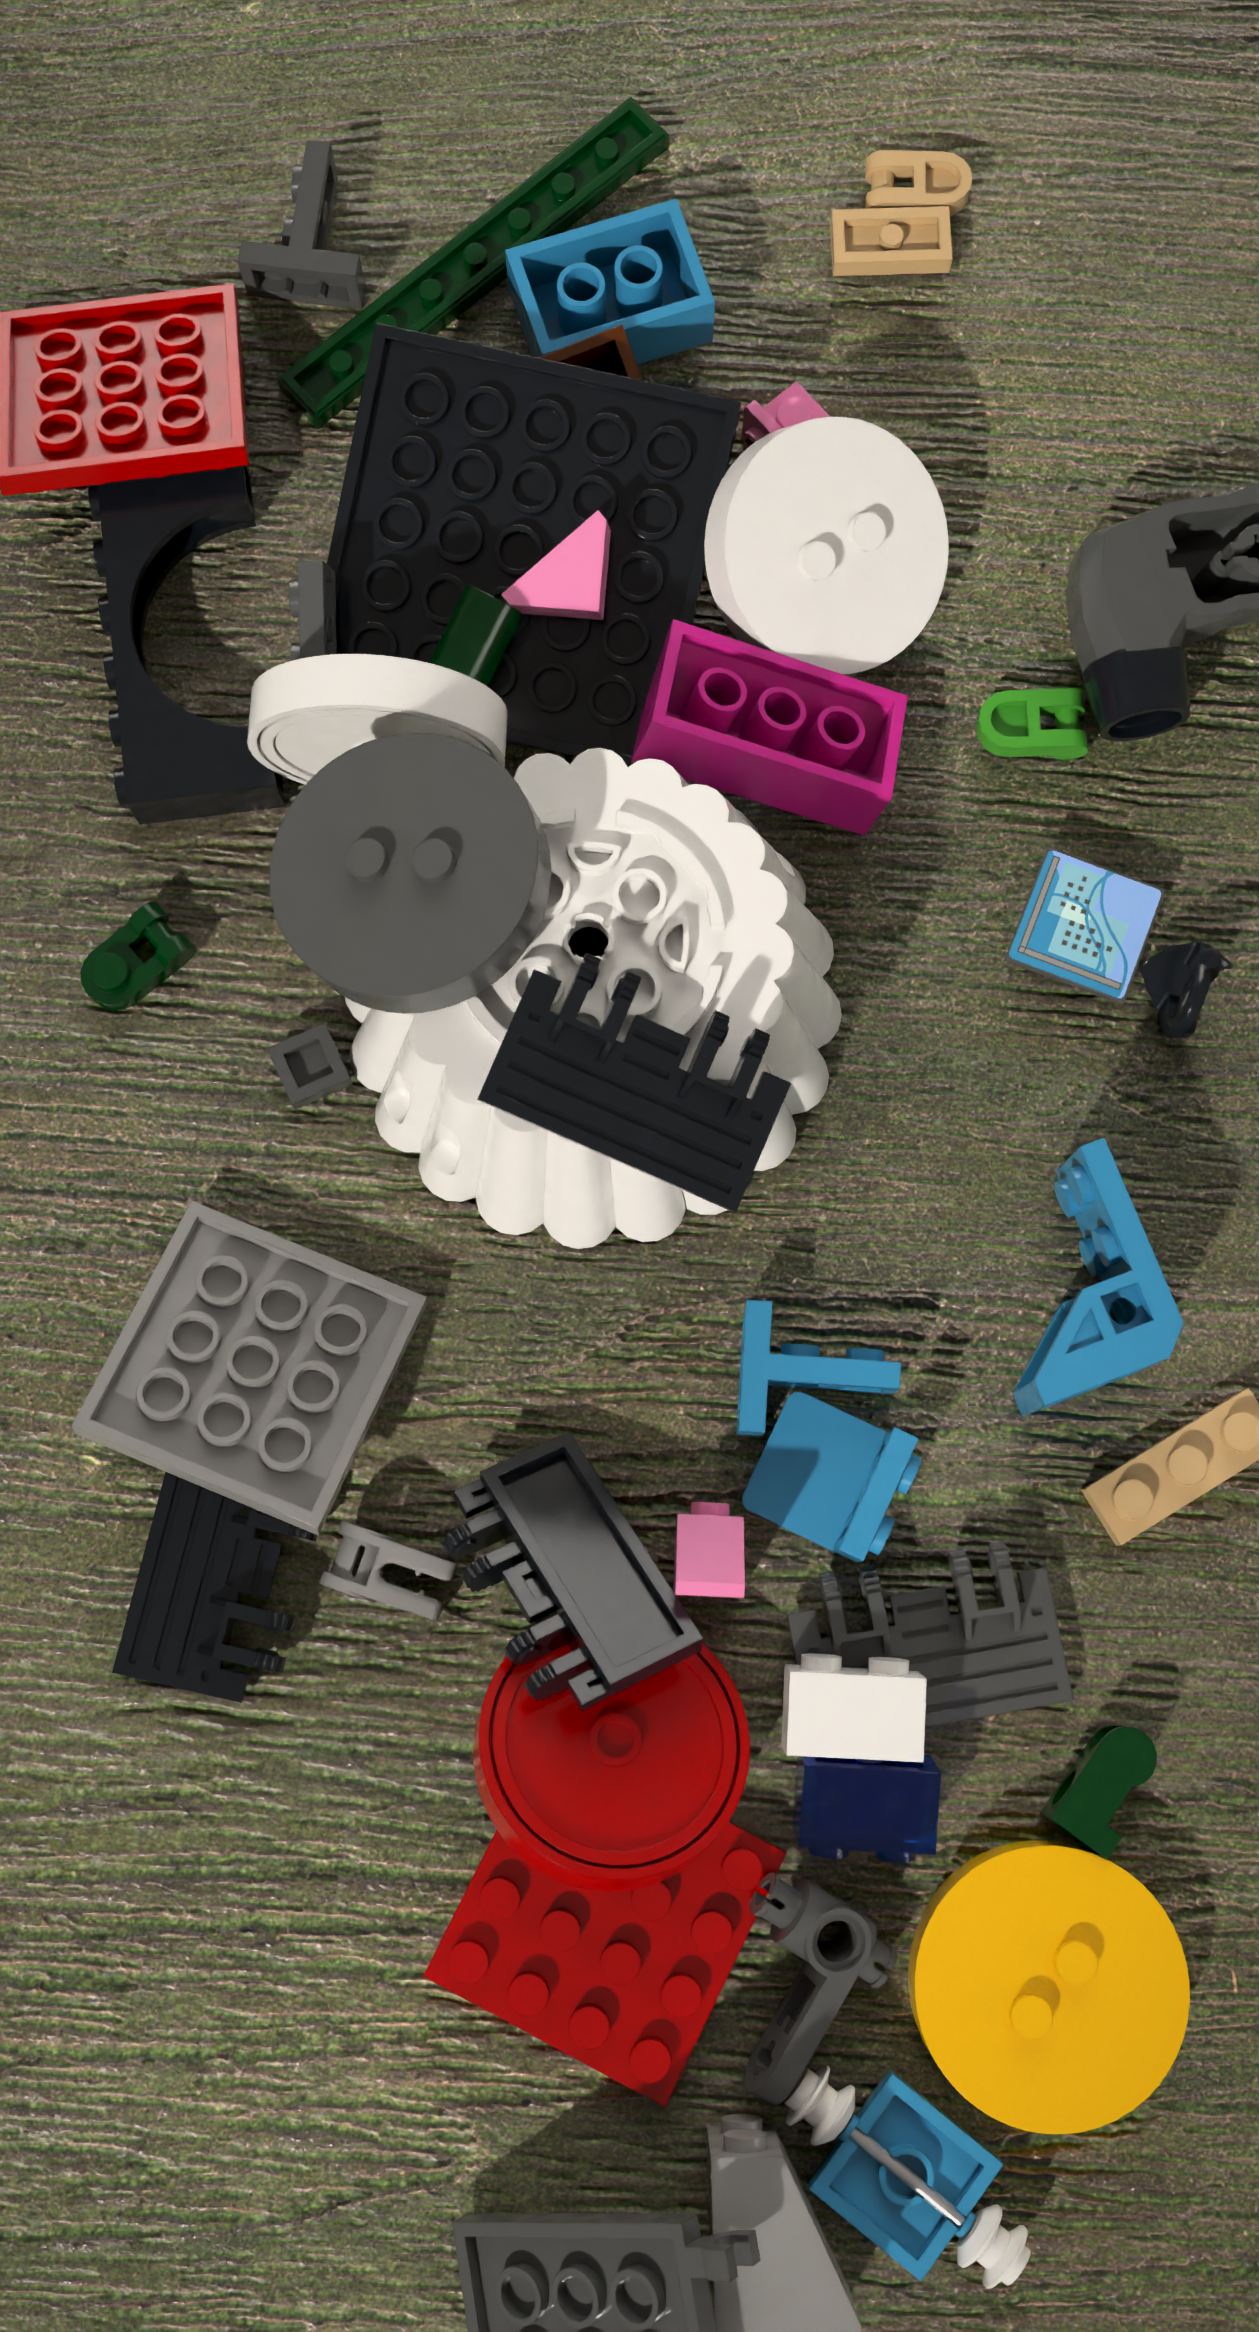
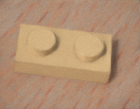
(890, 241)

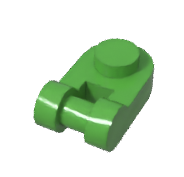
(1012, 726)

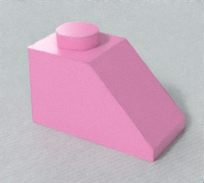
(709, 1552)

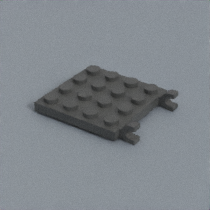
(593, 2271)

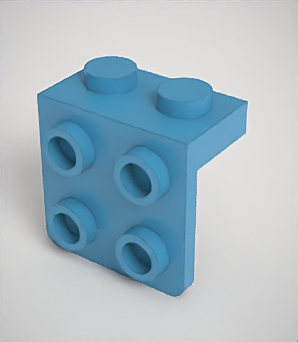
(831, 1477)

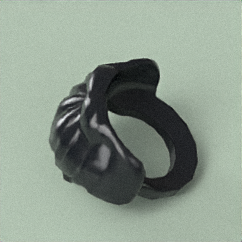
(1179, 984)

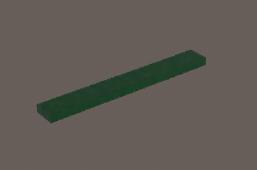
(476, 258)

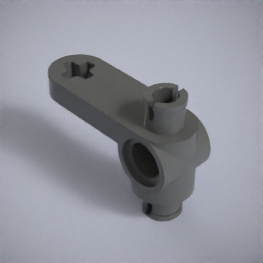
(820, 1986)

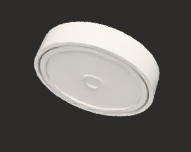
(827, 544)
(334, 702)

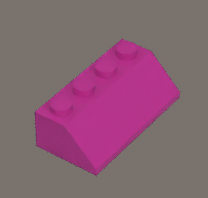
(772, 728)

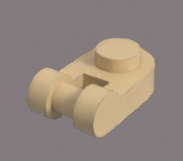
(935, 179)

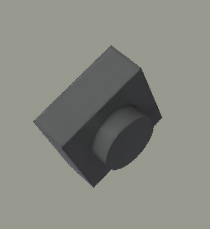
(309, 1066)

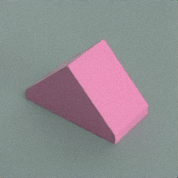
(570, 577)

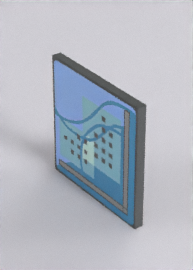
(1085, 925)

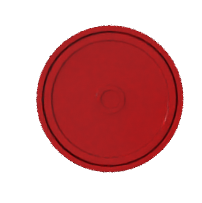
(616, 1788)

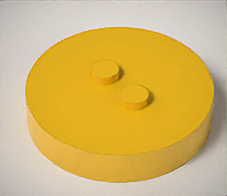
(1049, 1987)

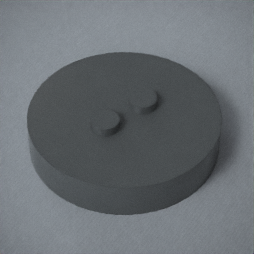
(410, 873)

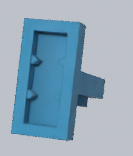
(799, 1367)

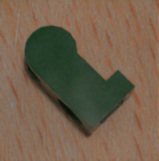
(1098, 1784)

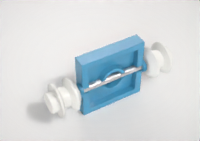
(907, 2176)

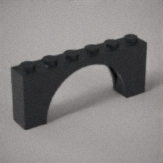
(170, 758)

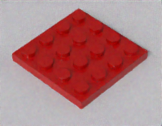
(121, 390)
(602, 1971)

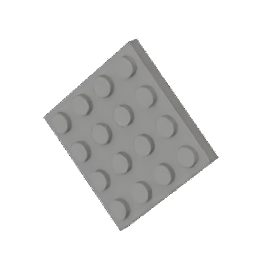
(251, 1367)

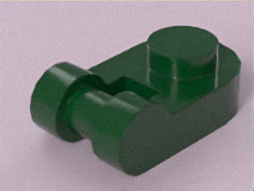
(117, 976)

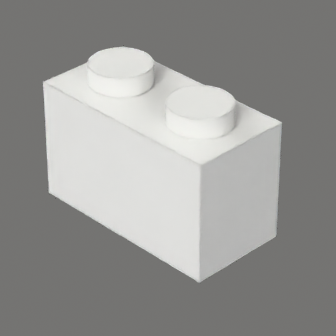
(854, 1710)

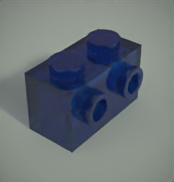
(866, 1807)

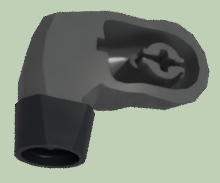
(1147, 592)

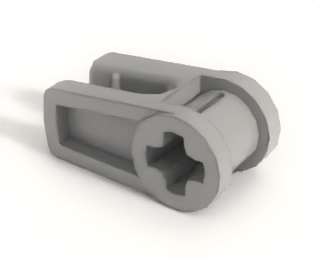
(369, 1579)

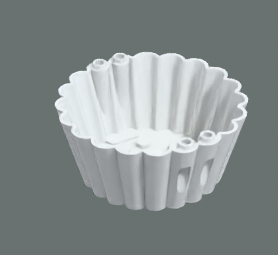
(685, 906)

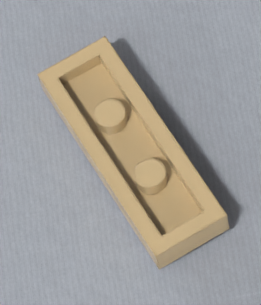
(1177, 1468)

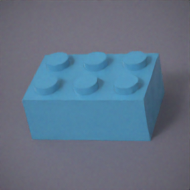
(610, 274)

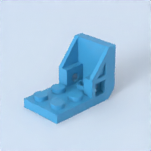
(1082, 1341)

